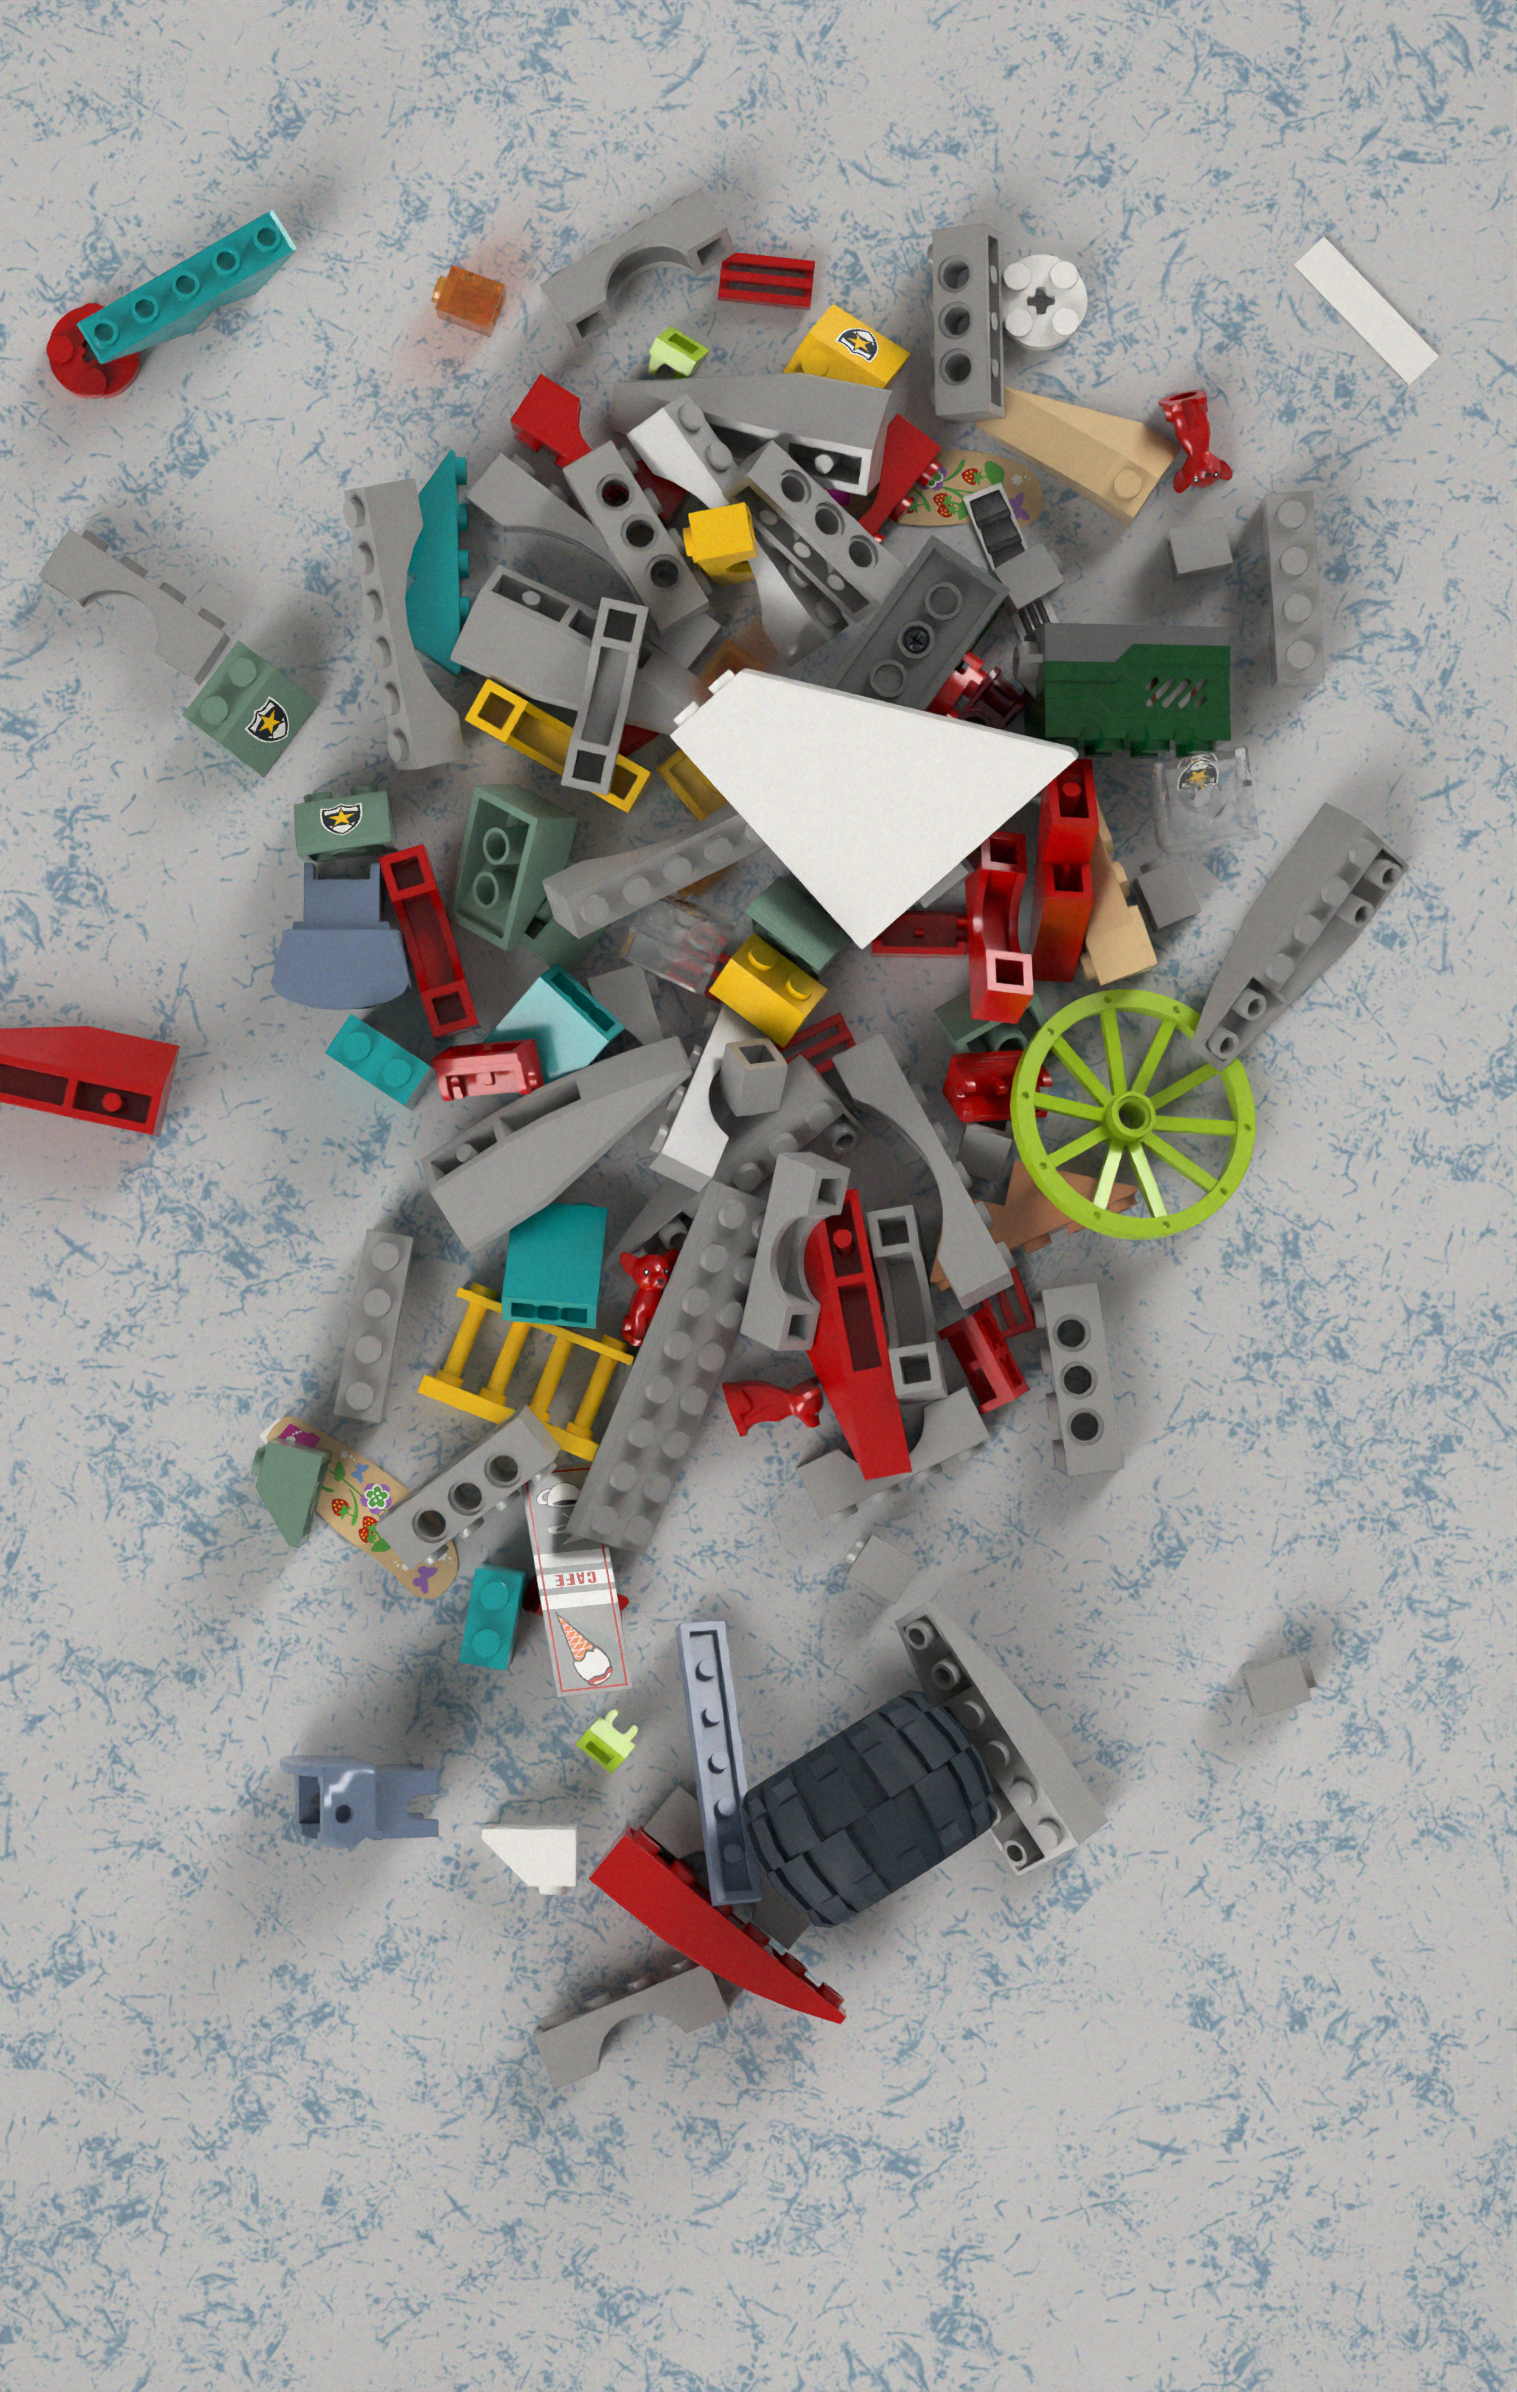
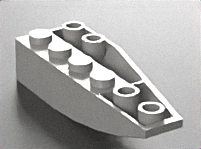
(822, 422)
(543, 645)
(1296, 930)
(808, 1120)
(547, 1140)
(1034, 1784)

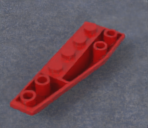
(88, 1075)
(852, 1342)
(681, 1913)

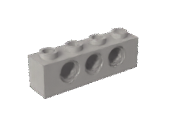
(982, 392)
(589, 480)
(814, 532)
(517, 1436)
(1103, 1449)

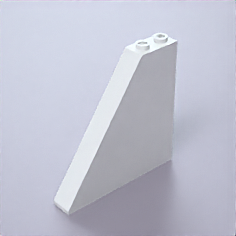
(860, 790)

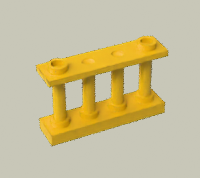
(491, 1400)

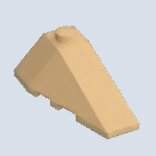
(1089, 451)
(1115, 933)

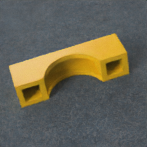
(722, 543)
(548, 740)

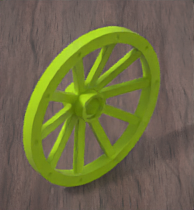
(1139, 1109)

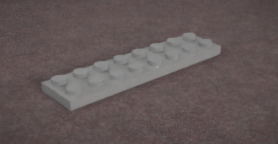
(672, 1374)

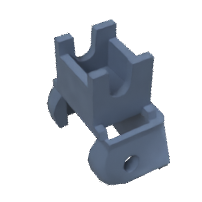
(342, 948)
(359, 1799)

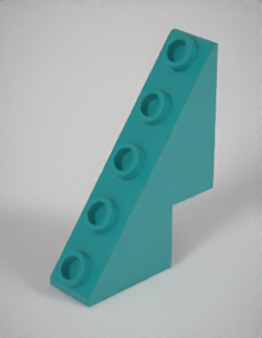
(190, 291)
(437, 565)

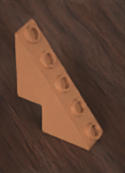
(1031, 1218)

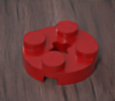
(82, 378)
(958, 685)

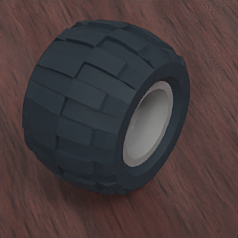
(869, 1809)

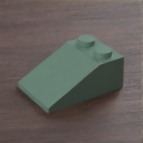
(504, 855)
(797, 926)

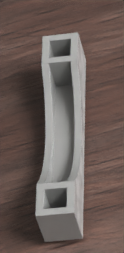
(686, 451)
(521, 504)
(384, 530)
(620, 884)
(880, 1090)

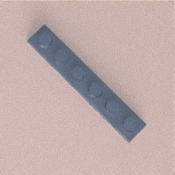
(717, 1761)

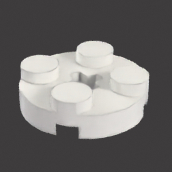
(1058, 281)

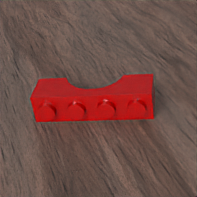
(551, 421)
(906, 461)
(430, 942)
(997, 967)

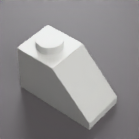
(537, 1853)

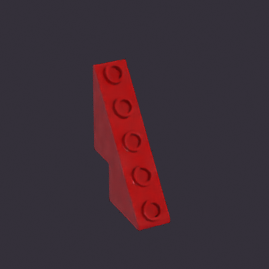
(1063, 872)

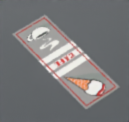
(575, 1590)

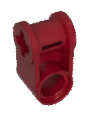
(994, 703)

